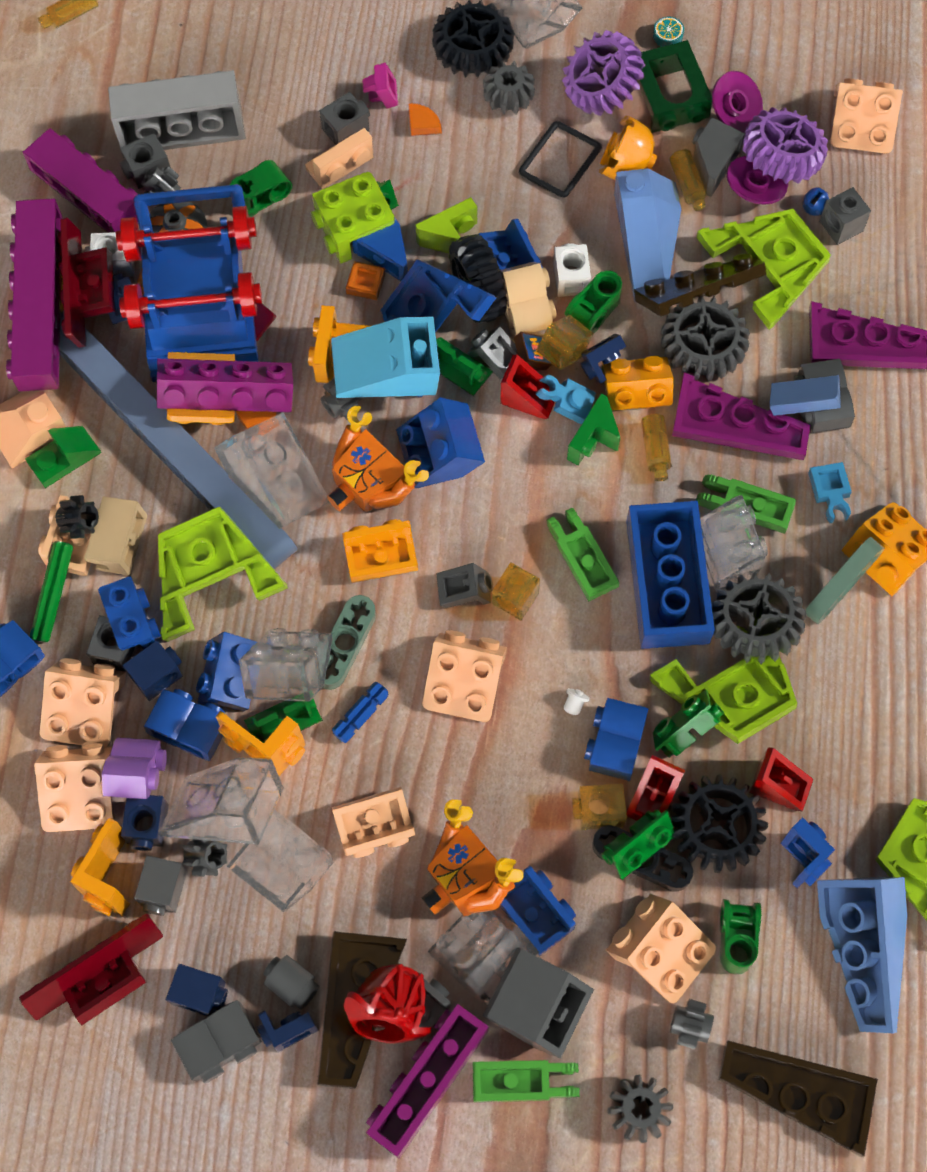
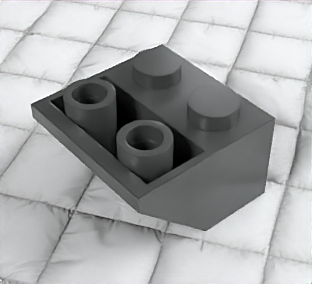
(538, 1003)

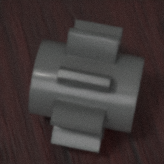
(160, 180)
(334, 405)
(205, 856)
(691, 1023)

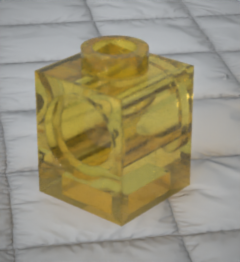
(564, 342)
(516, 591)
(611, 795)

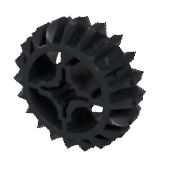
(465, 38)
(475, 263)
(727, 835)

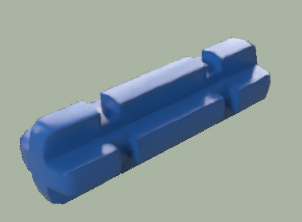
(360, 712)

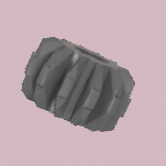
(508, 87)
(653, 1112)

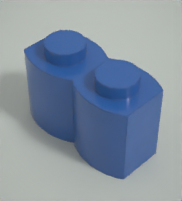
(17, 655)
(185, 723)
(617, 739)

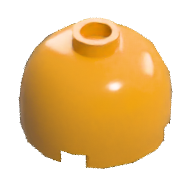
(628, 149)

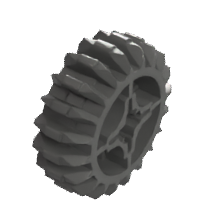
(690, 347)
(734, 606)

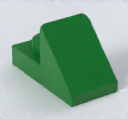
(597, 427)
(66, 452)

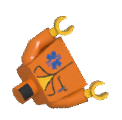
(368, 470)
(467, 869)

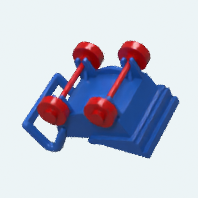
(191, 280)

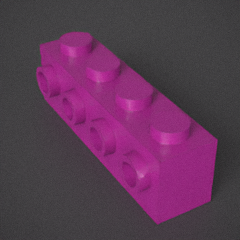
(80, 180)
(224, 385)
(427, 1081)

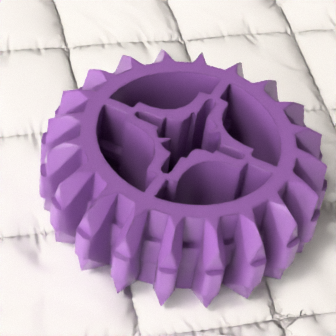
(621, 72)
(785, 145)

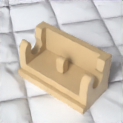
(116, 535)

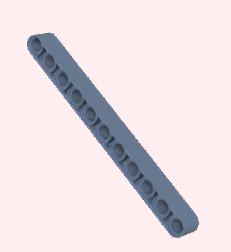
(174, 445)

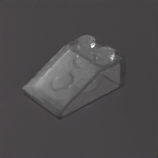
(273, 470)
(225, 802)

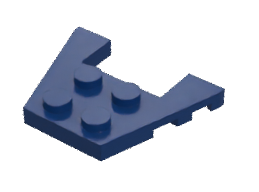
(435, 293)

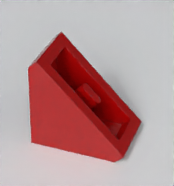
(520, 389)
(781, 781)
(655, 788)

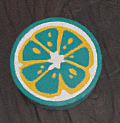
(668, 31)

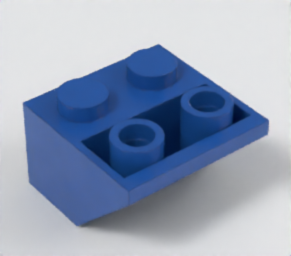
(442, 440)

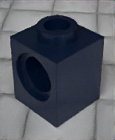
(154, 669)
(136, 809)
(197, 991)

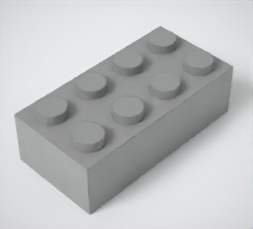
(179, 110)

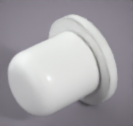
(575, 701)

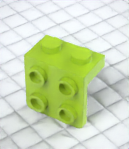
(350, 212)

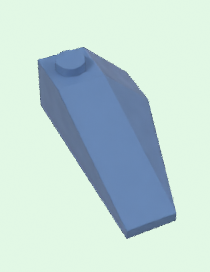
(648, 222)
(869, 941)

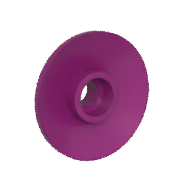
(736, 99)
(752, 185)

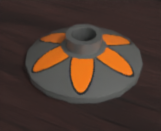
(187, 213)

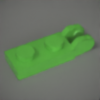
(770, 508)
(583, 556)
(520, 1081)

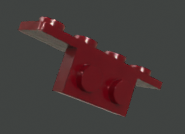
(86, 282)
(96, 977)

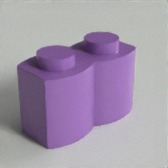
(133, 768)

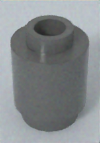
(290, 982)

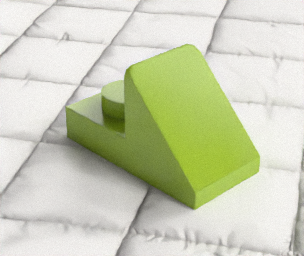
(443, 228)

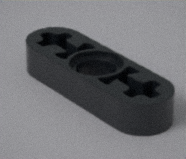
(671, 860)

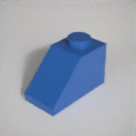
(384, 250)

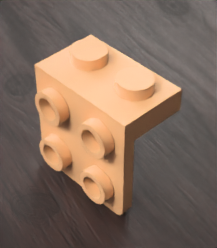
(865, 116)
(463, 676)
(79, 702)
(72, 788)
(662, 947)

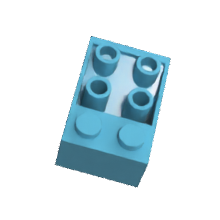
(387, 360)

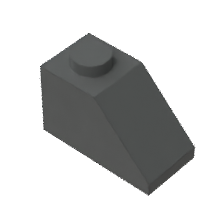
(714, 151)

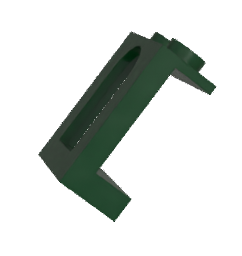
(669, 60)

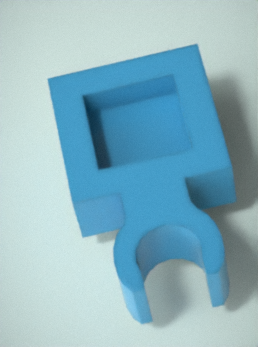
(571, 398)
(831, 486)

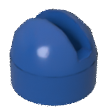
(817, 209)

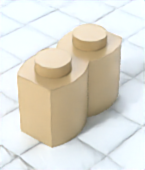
(527, 299)

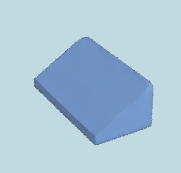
(805, 395)

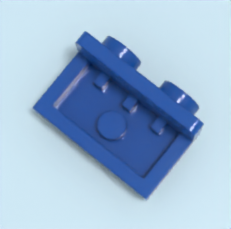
(511, 246)
(127, 615)
(222, 676)
(809, 847)
(538, 911)

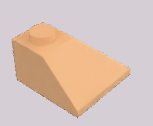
(26, 425)

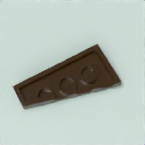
(660, 294)
(350, 964)
(812, 1094)

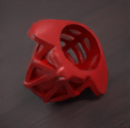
(391, 1001)

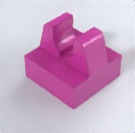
(381, 86)

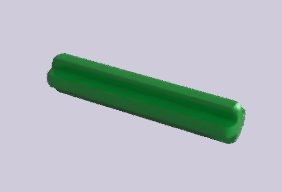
(51, 591)

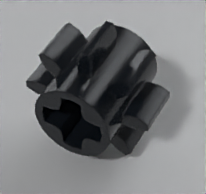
(77, 517)

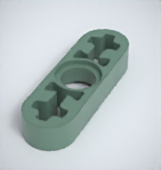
(844, 580)
(364, 624)

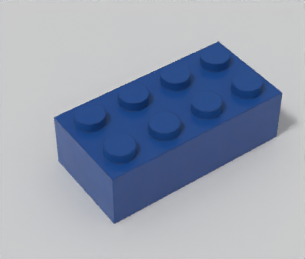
(669, 575)

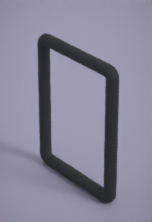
(522, 171)

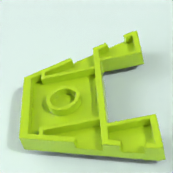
(786, 246)
(201, 555)
(747, 693)
(906, 853)

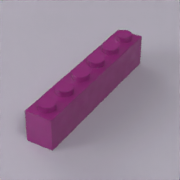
(36, 296)

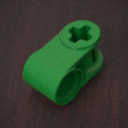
(263, 186)
(593, 306)
(739, 928)

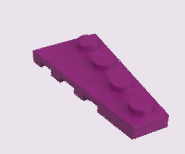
(864, 341)
(722, 419)

